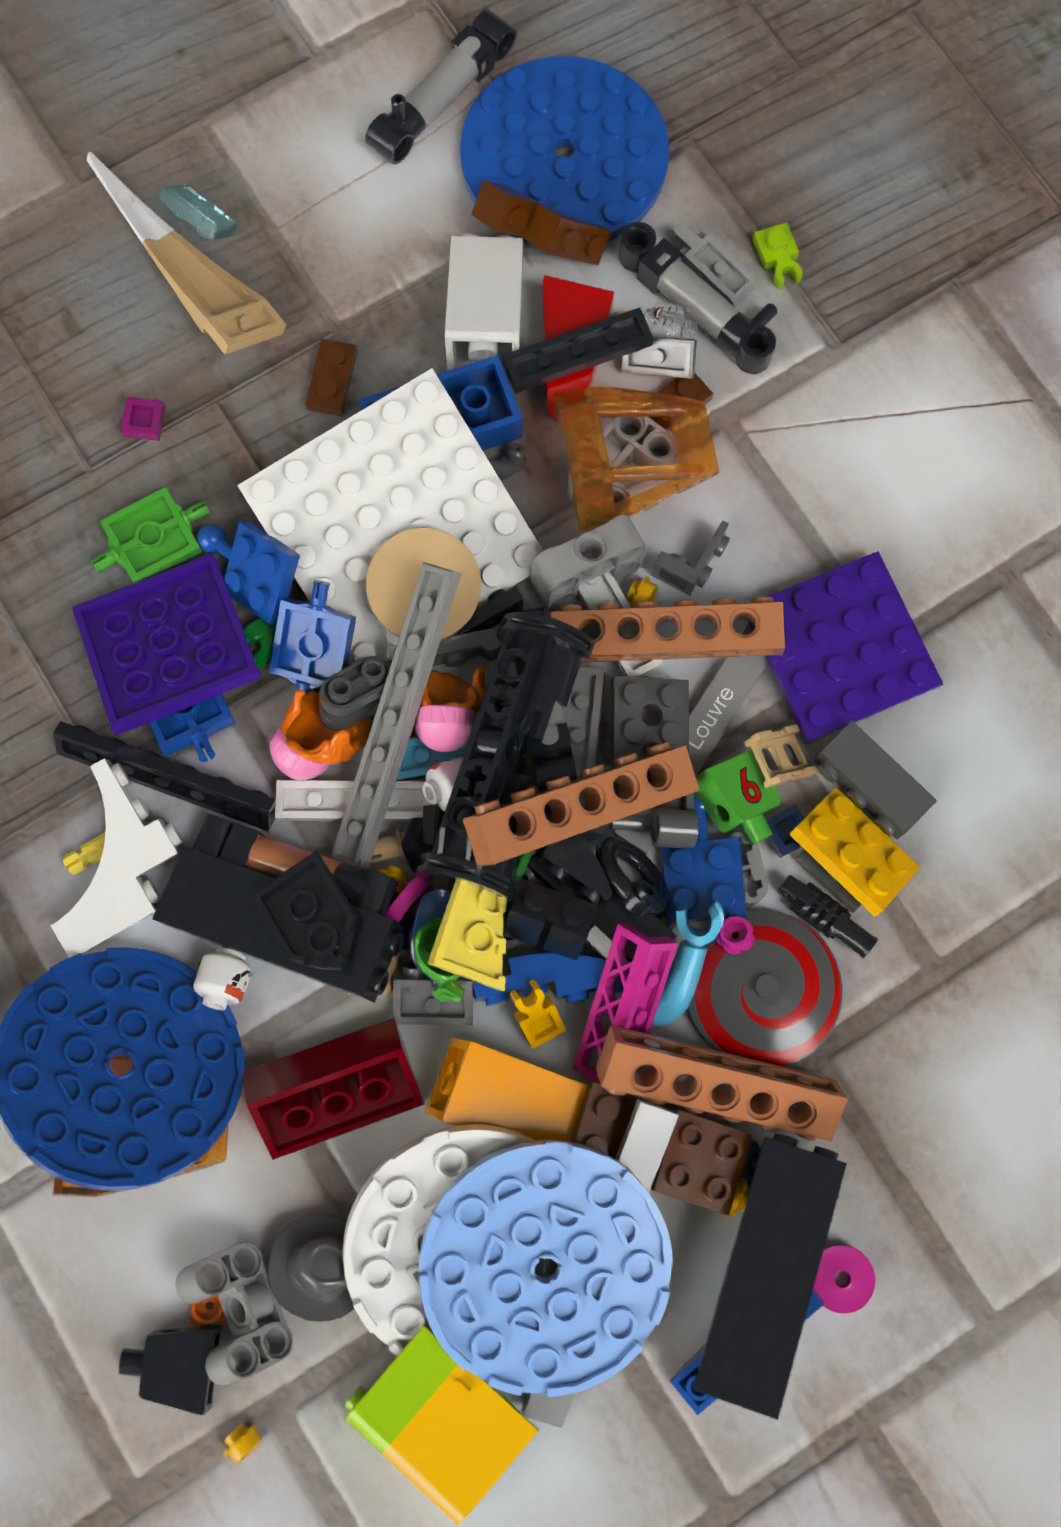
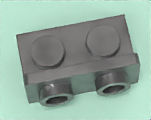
(417, 1006)

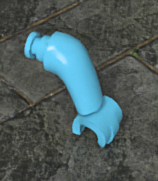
(687, 964)

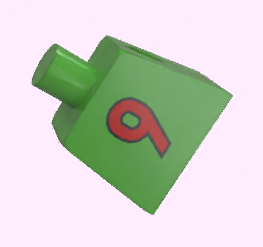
(737, 797)

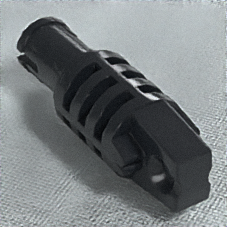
(826, 915)

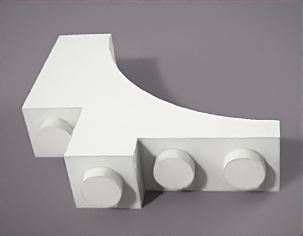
(131, 849)

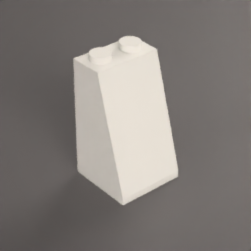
(483, 298)

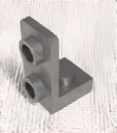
(676, 570)

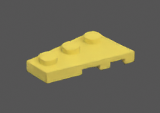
(472, 936)

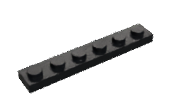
(166, 776)

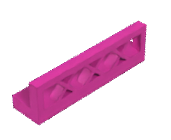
(643, 988)

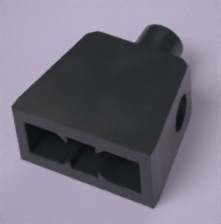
(174, 1367)

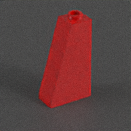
(565, 309)

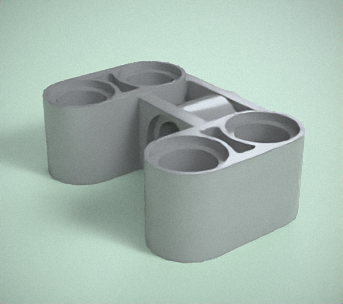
(635, 448)
(563, 568)
(248, 1307)

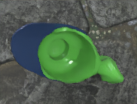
(421, 942)

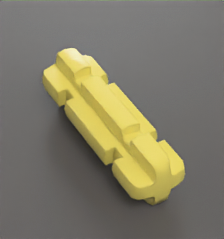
(90, 853)

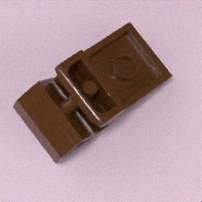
(699, 1161)

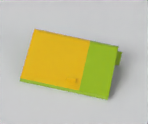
(440, 1425)

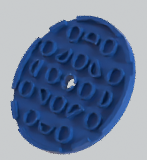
(574, 104)
(130, 1127)

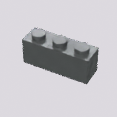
(874, 781)

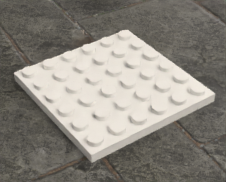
(381, 474)

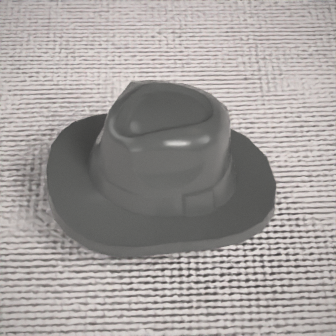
(309, 1270)

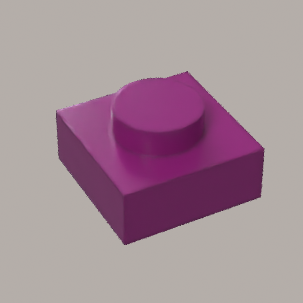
(143, 418)

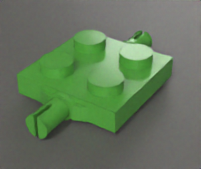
(150, 536)

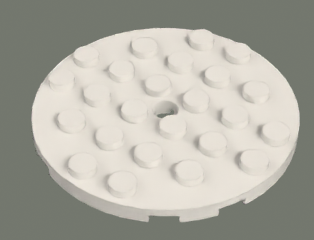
(391, 1219)

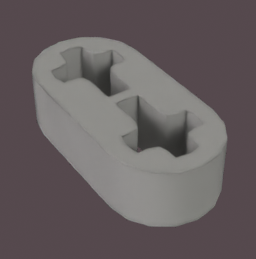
(754, 867)

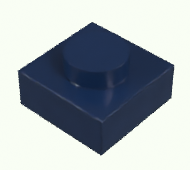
(781, 827)

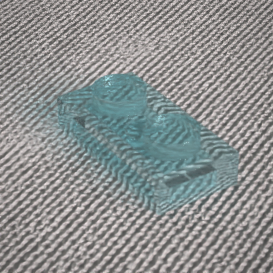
(198, 211)

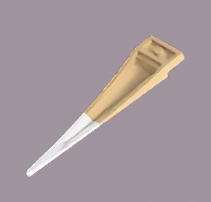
(213, 297)

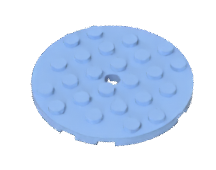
(557, 1329)

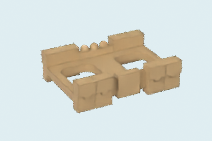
(774, 743)

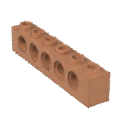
(686, 644)
(490, 830)
(782, 1087)

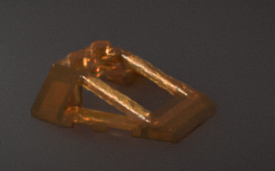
(592, 477)

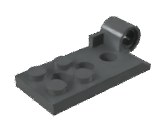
(676, 821)

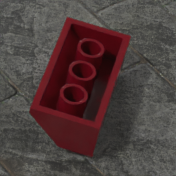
(331, 1089)

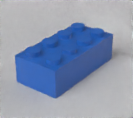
(482, 399)

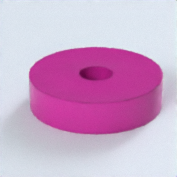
(408, 900)
(859, 1284)

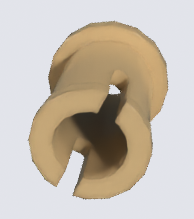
(389, 847)

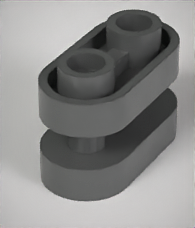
(353, 693)

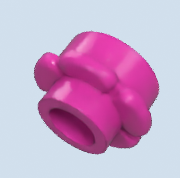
(736, 925)

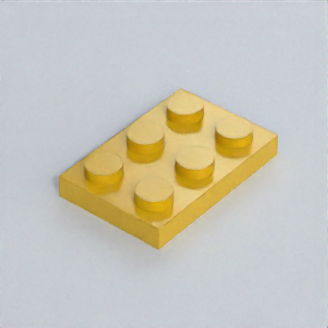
(855, 851)

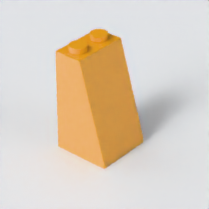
(505, 1092)

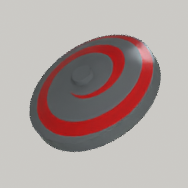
(772, 999)

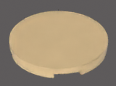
(396, 569)

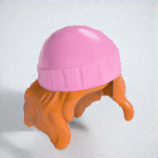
(449, 710)
(307, 747)

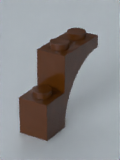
(542, 225)

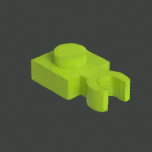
(778, 250)

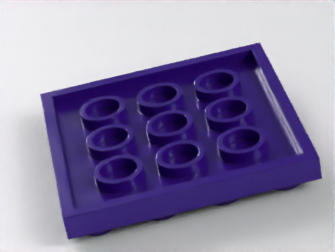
(165, 644)
(848, 648)

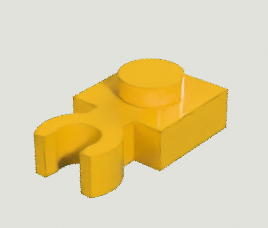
(537, 1016)

